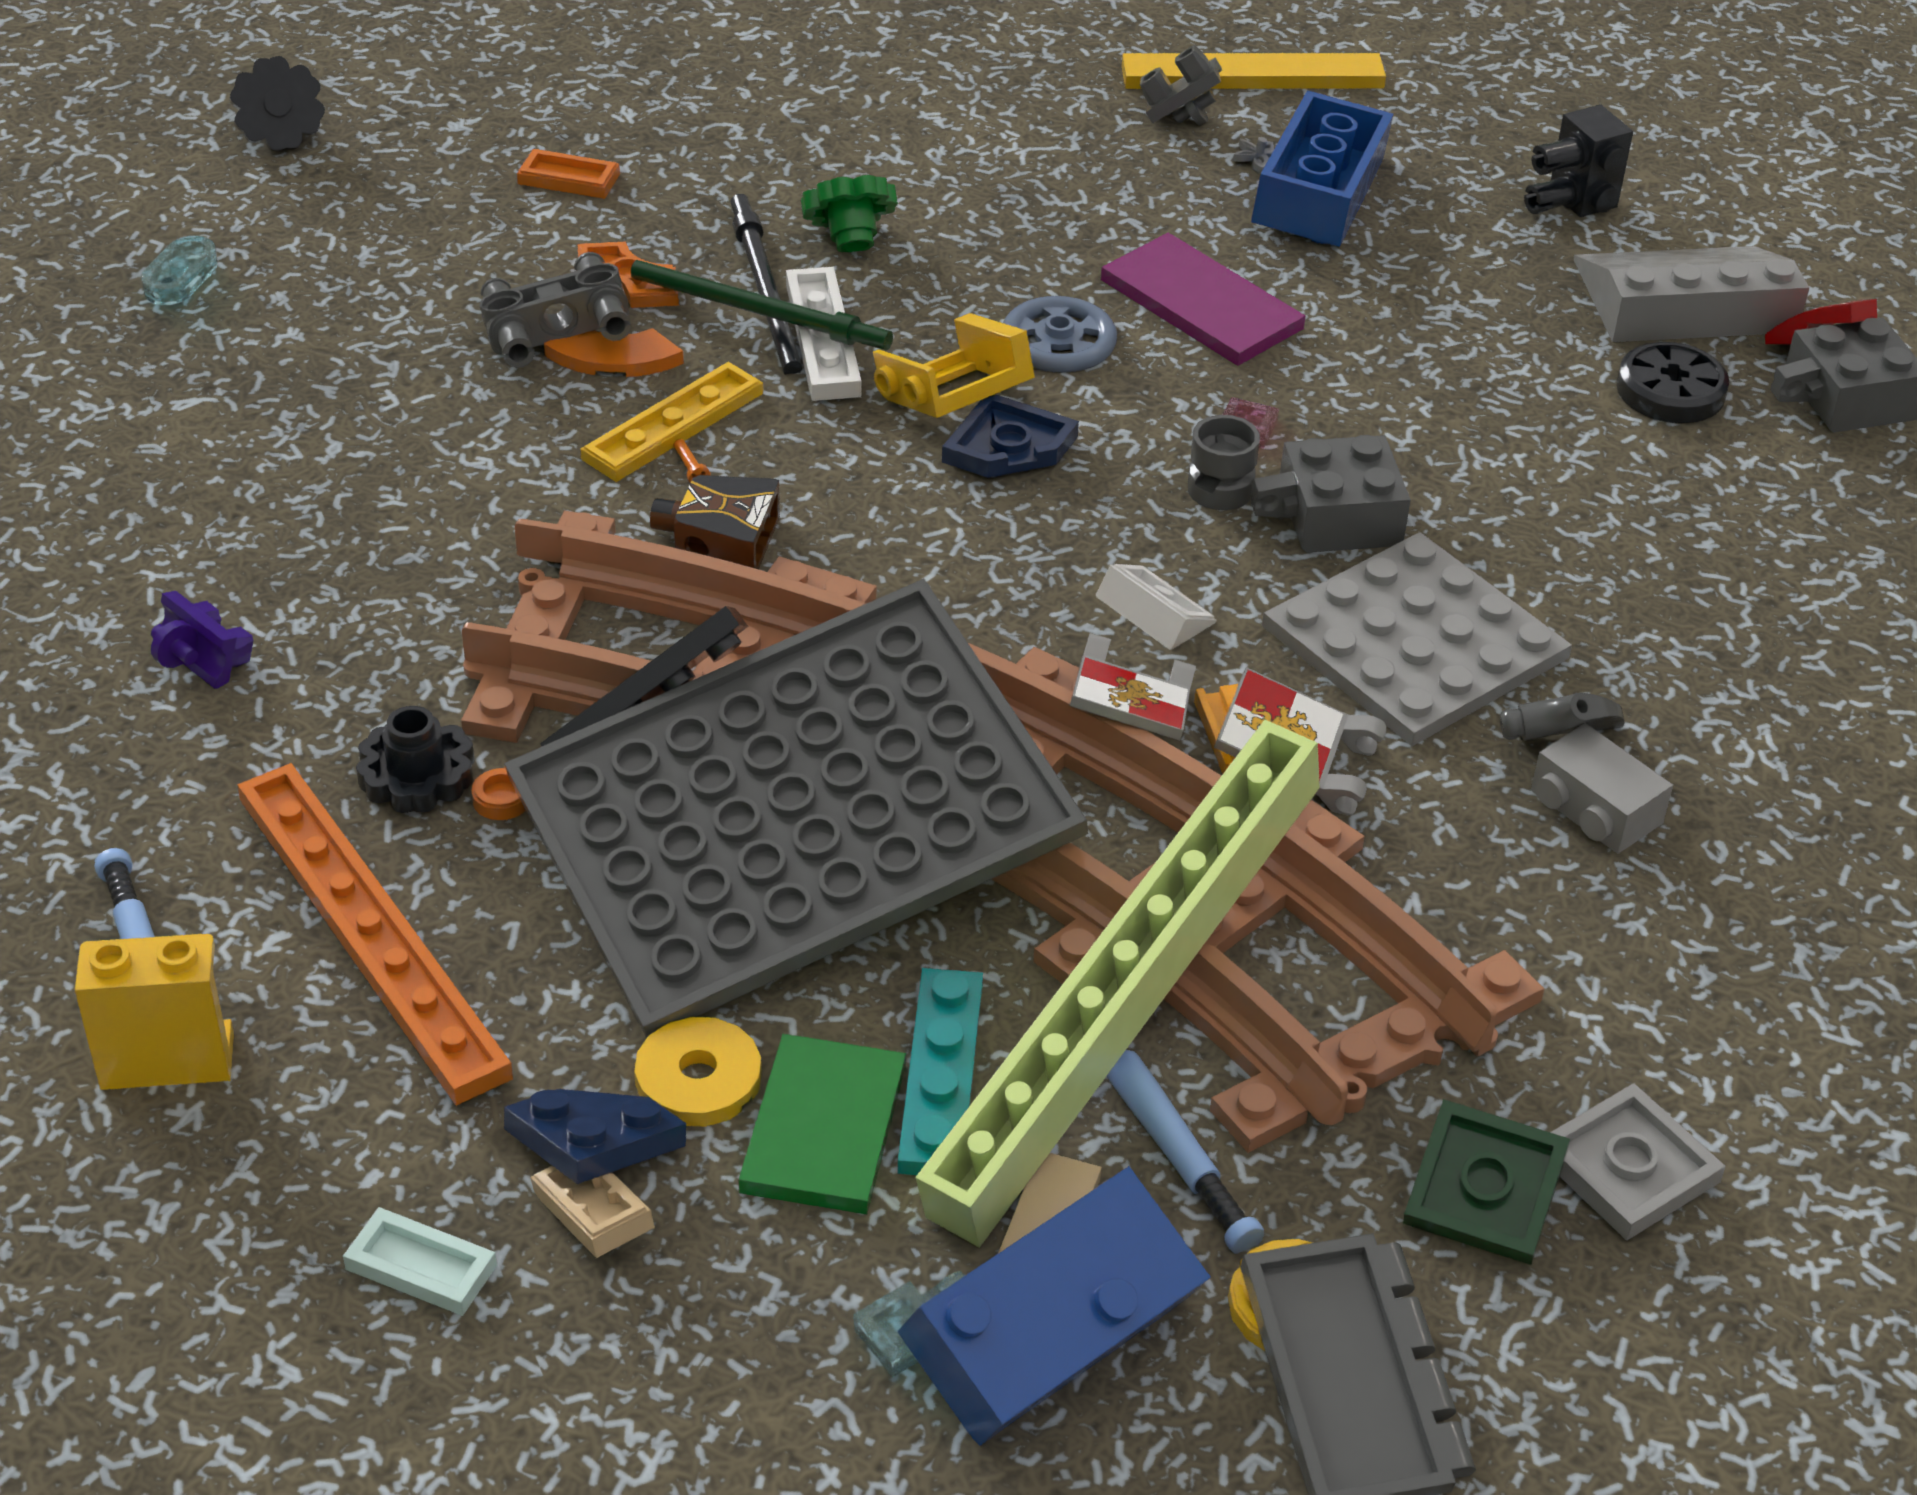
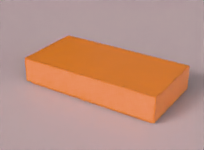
(568, 173)

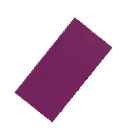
(1203, 298)

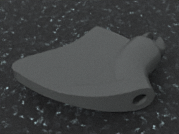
(1560, 716)

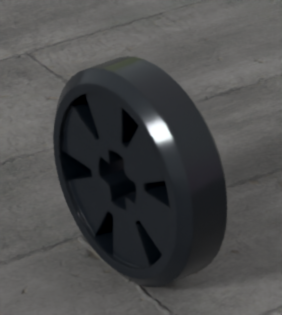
(1672, 382)

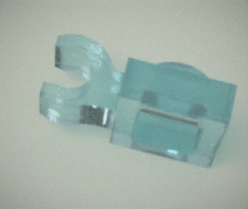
(882, 1319)

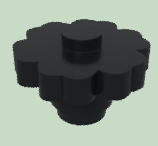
(277, 103)
(415, 761)

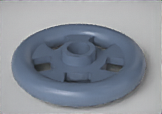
(1063, 332)

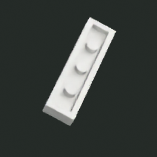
(828, 364)

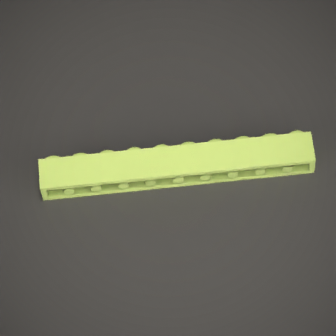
(1117, 985)

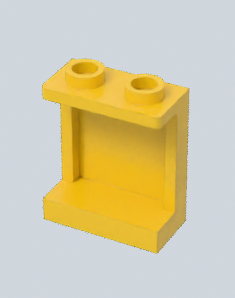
(153, 1011)

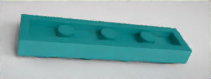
(939, 1062)

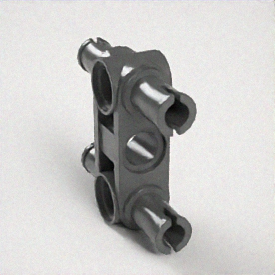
(518, 319)

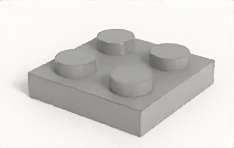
(1635, 1161)

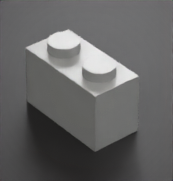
(1601, 788)

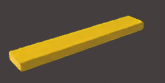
(1270, 70)

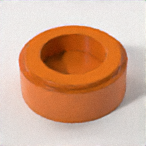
(495, 796)

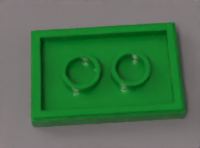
(823, 1124)

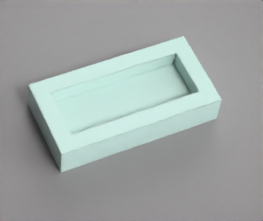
(420, 1261)

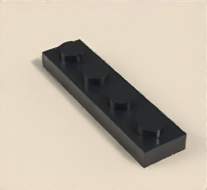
(667, 671)

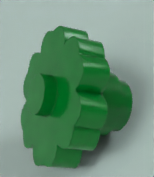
(850, 209)

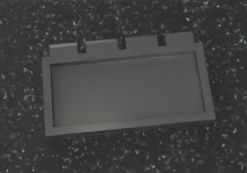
(1349, 1369)

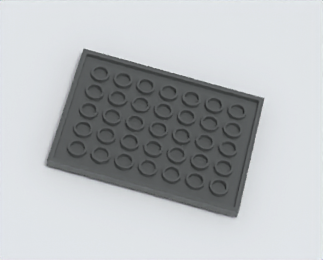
(791, 805)

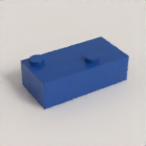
(1322, 168)
(1052, 1305)

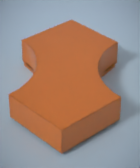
(638, 292)

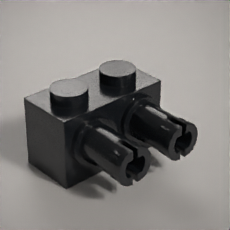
(1584, 164)

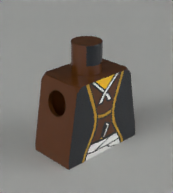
(722, 517)

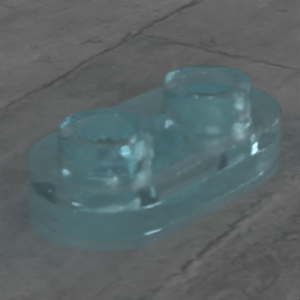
(179, 270)

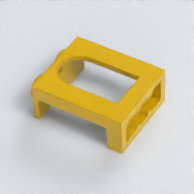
(983, 347)

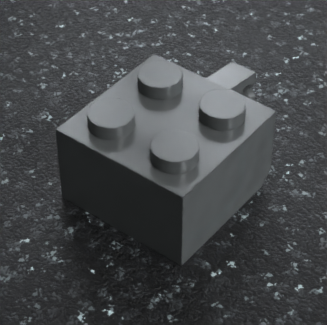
(1850, 375)
(1337, 493)

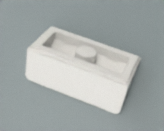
(1153, 604)

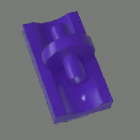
(195, 638)

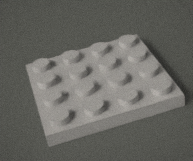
(1416, 637)

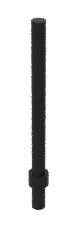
(750, 231)

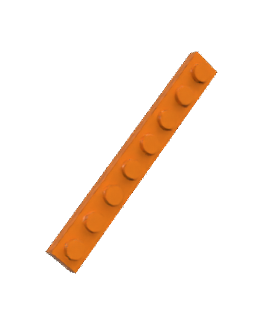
(376, 935)

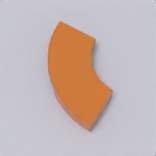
(635, 354)

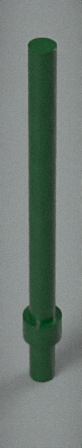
(840, 327)

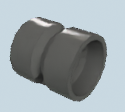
(1223, 462)

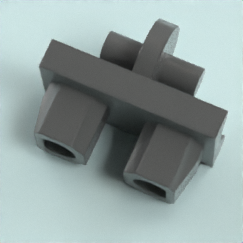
(1166, 97)

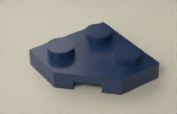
(1008, 438)
(593, 1131)

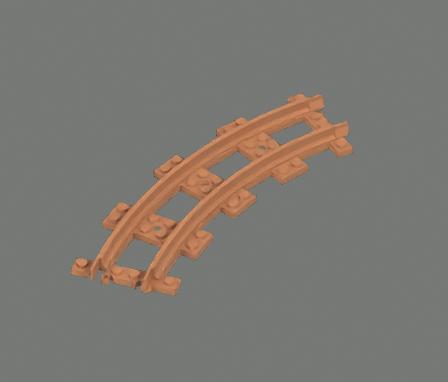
(1304, 873)

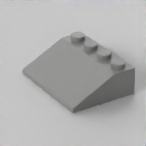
(1692, 292)

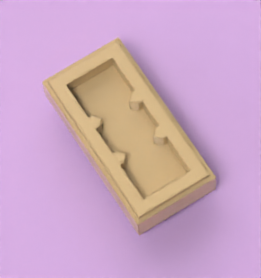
(597, 1211)

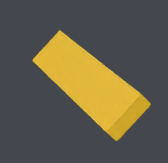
(671, 419)

